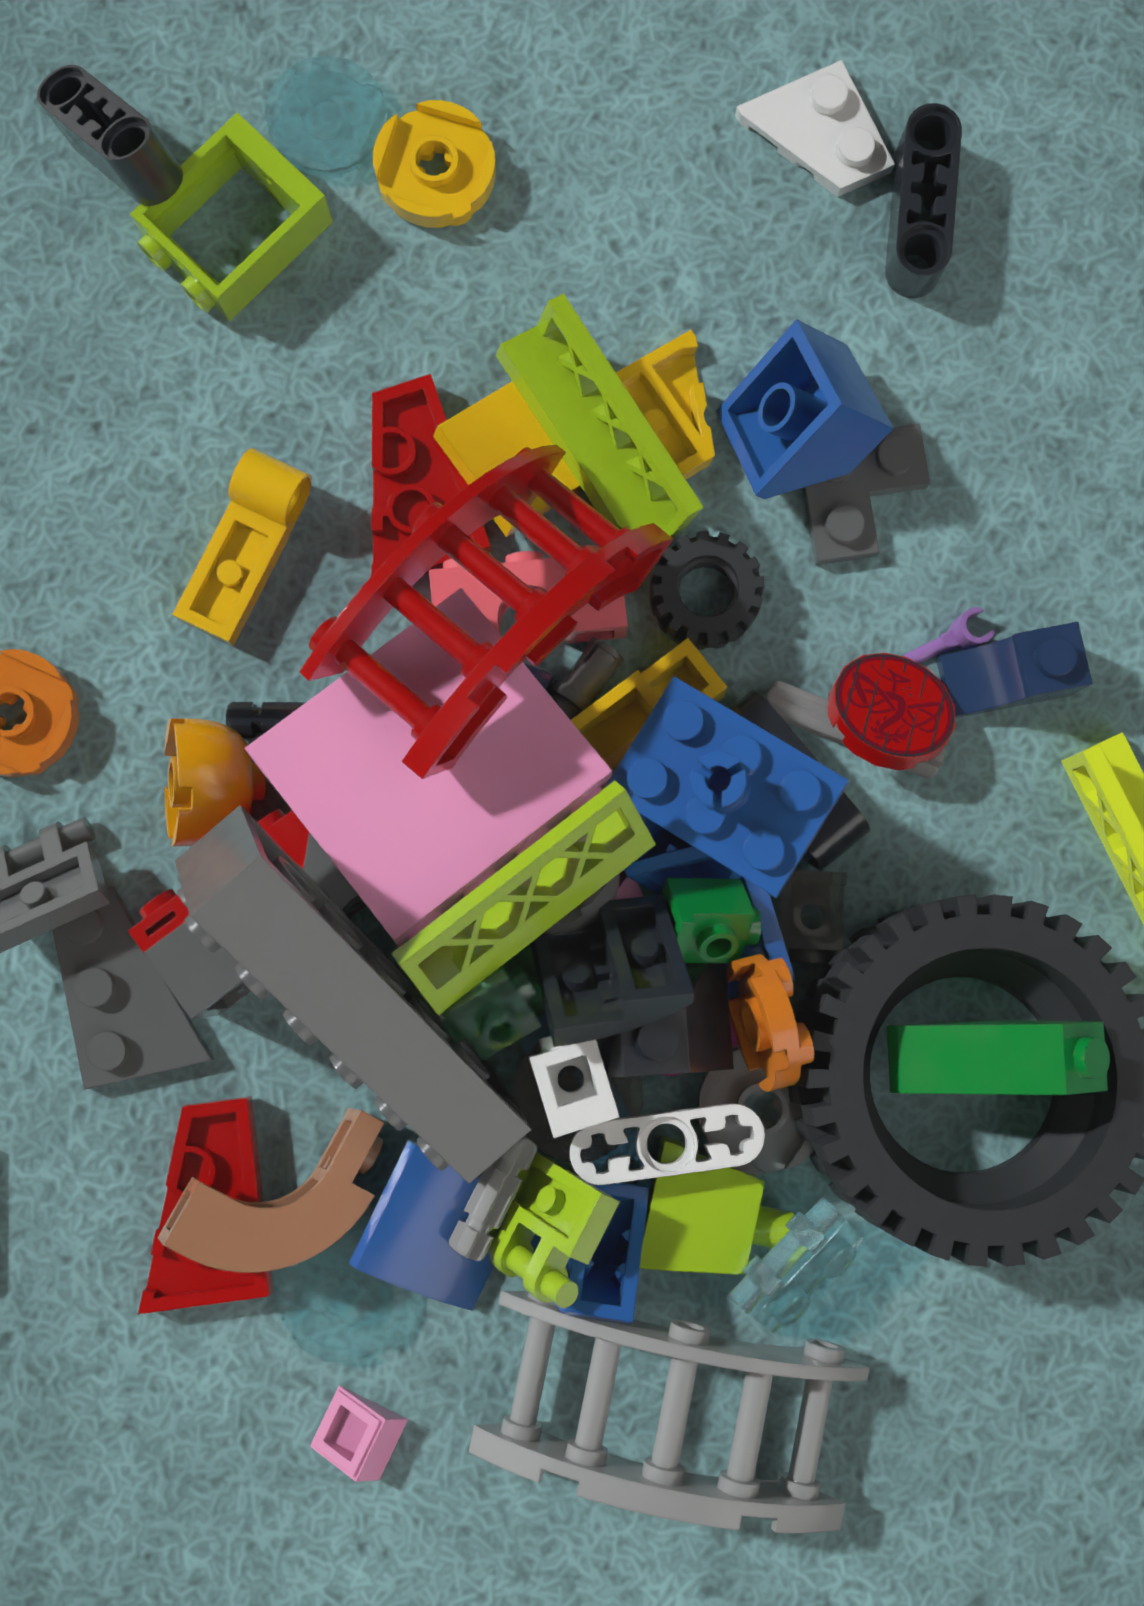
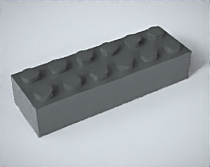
(345, 993)

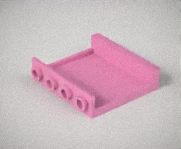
(429, 841)

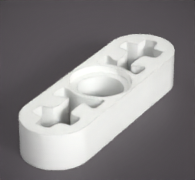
(718, 1153)

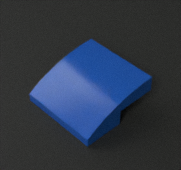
(412, 1231)

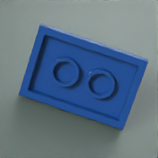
(727, 786)

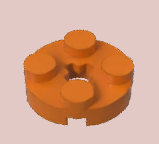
(50, 712)
(766, 1022)

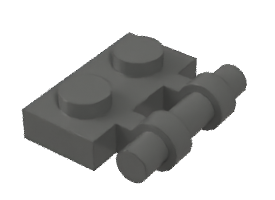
(49, 882)

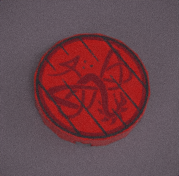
(891, 711)

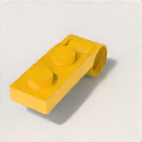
(245, 545)

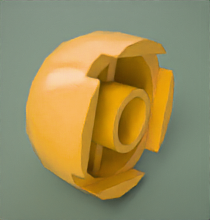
(206, 777)

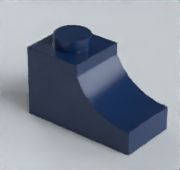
(1017, 670)

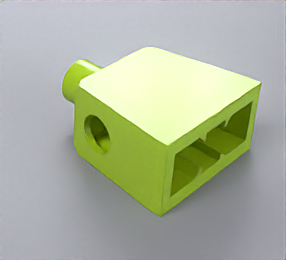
(706, 1218)

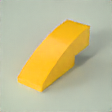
(619, 715)

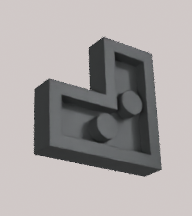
(841, 507)

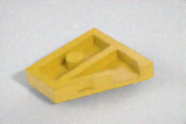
(673, 401)

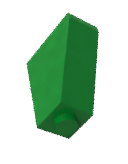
(998, 1057)

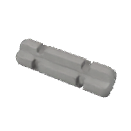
(491, 1200)

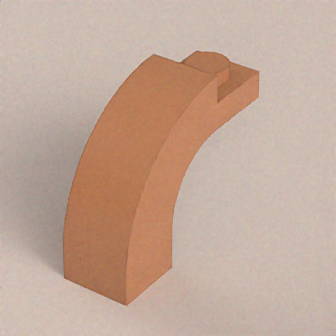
(285, 1230)

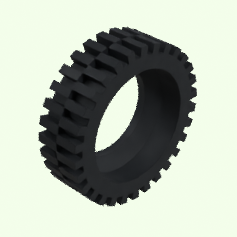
(1081, 1145)

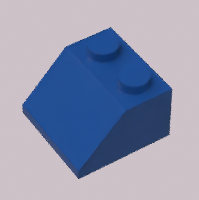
(802, 414)

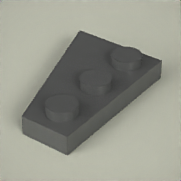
(118, 1003)

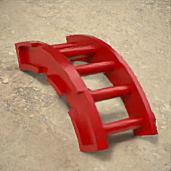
(540, 615)

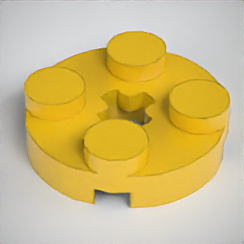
(417, 136)

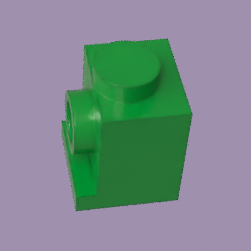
(711, 918)

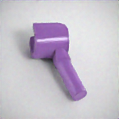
(956, 637)

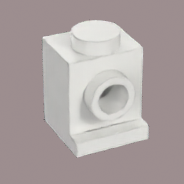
(579, 1108)

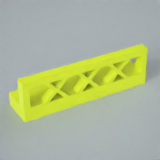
(1115, 806)

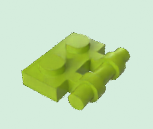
(567, 1217)

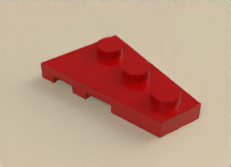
(409, 465)
(220, 1149)

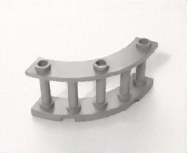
(661, 1484)

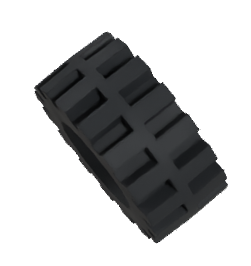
(708, 553)

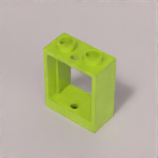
(204, 173)

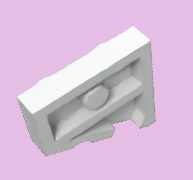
(823, 128)

